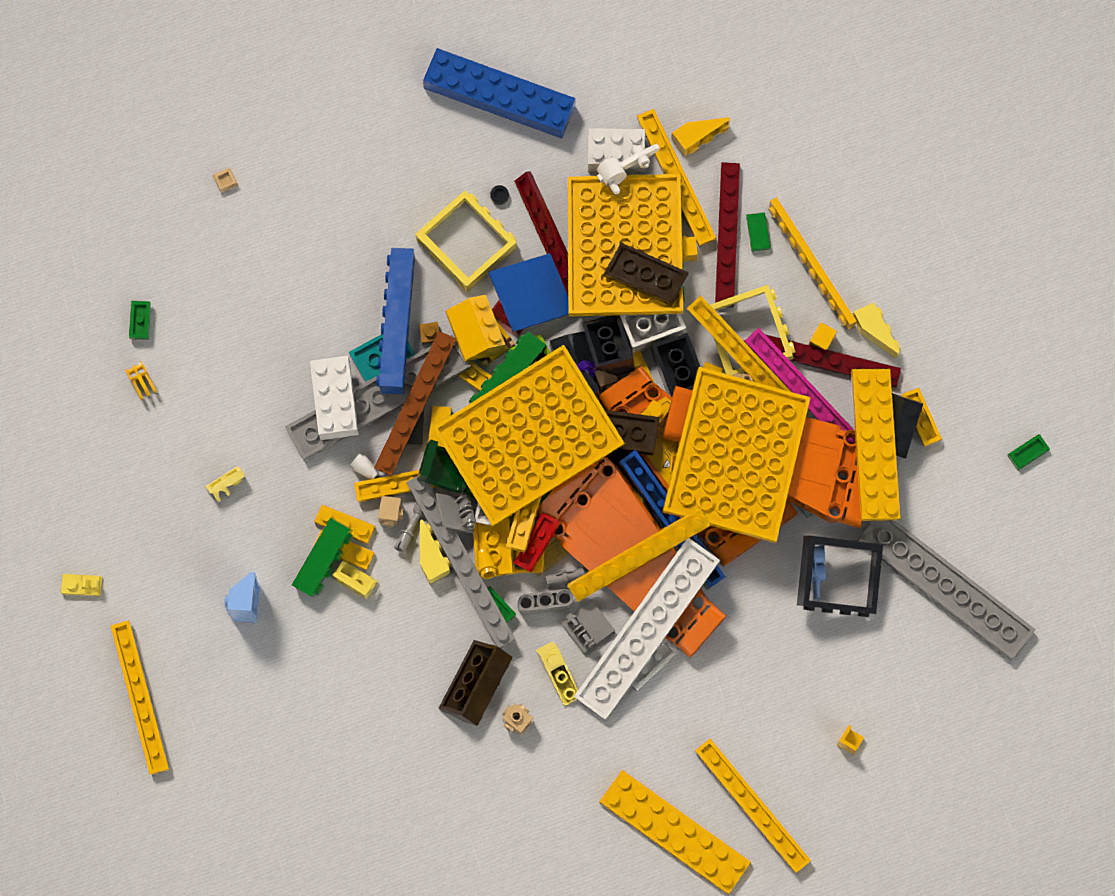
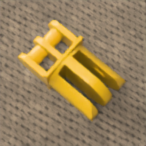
(140, 378)

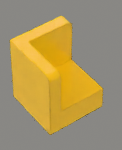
(823, 336)
(850, 740)

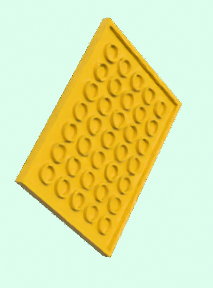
(640, 216)
(528, 435)
(737, 454)

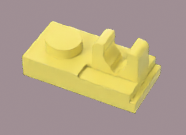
(232, 478)
(81, 585)

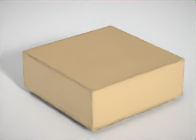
(225, 180)

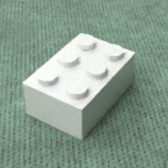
(613, 144)
(650, 329)

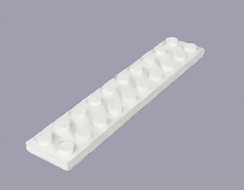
(647, 628)

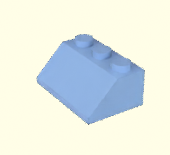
(243, 599)

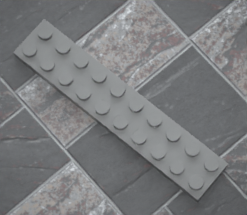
(371, 403)
(949, 587)

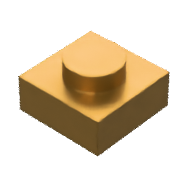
(428, 332)

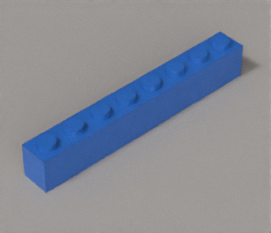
(397, 321)
(654, 498)

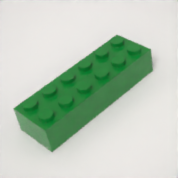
(527, 352)

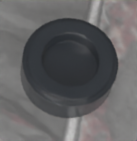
(499, 195)

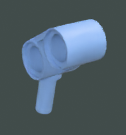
(818, 571)

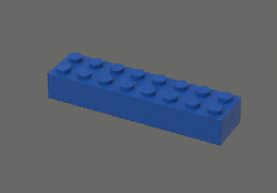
(499, 93)

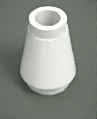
(364, 466)

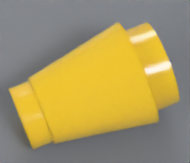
(486, 565)

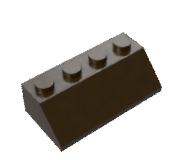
(475, 682)

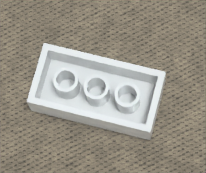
(334, 397)

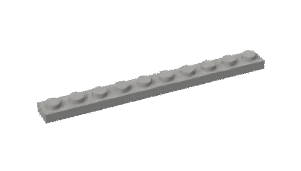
(462, 565)

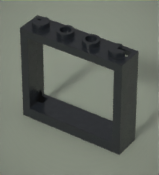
(806, 575)

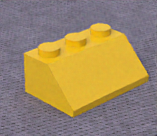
(475, 328)

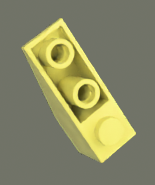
(872, 326)
(431, 559)
(558, 672)

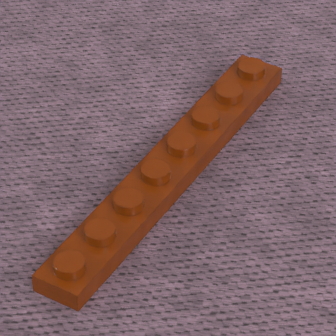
(415, 403)

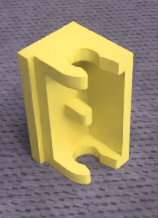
(354, 579)

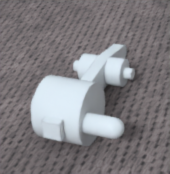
(612, 171)

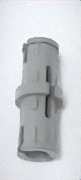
(563, 578)

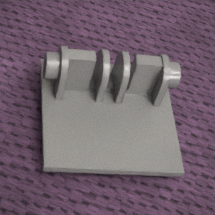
(456, 512)
(587, 626)

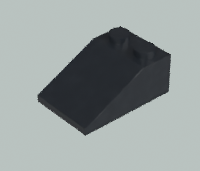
(575, 344)

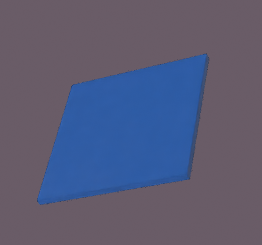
(530, 292)

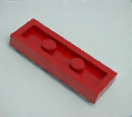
(539, 540)

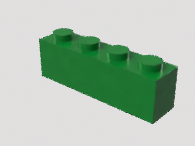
(322, 557)

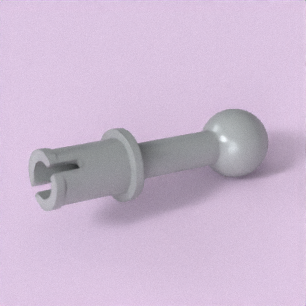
(406, 535)

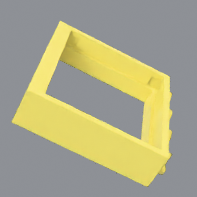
(465, 282)
(776, 312)

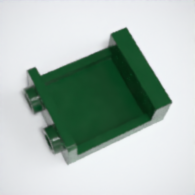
(439, 469)

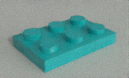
(367, 355)

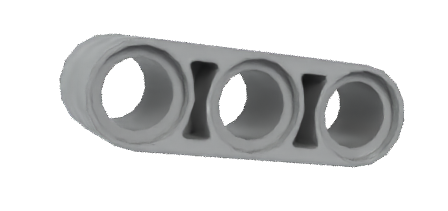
(536, 606)

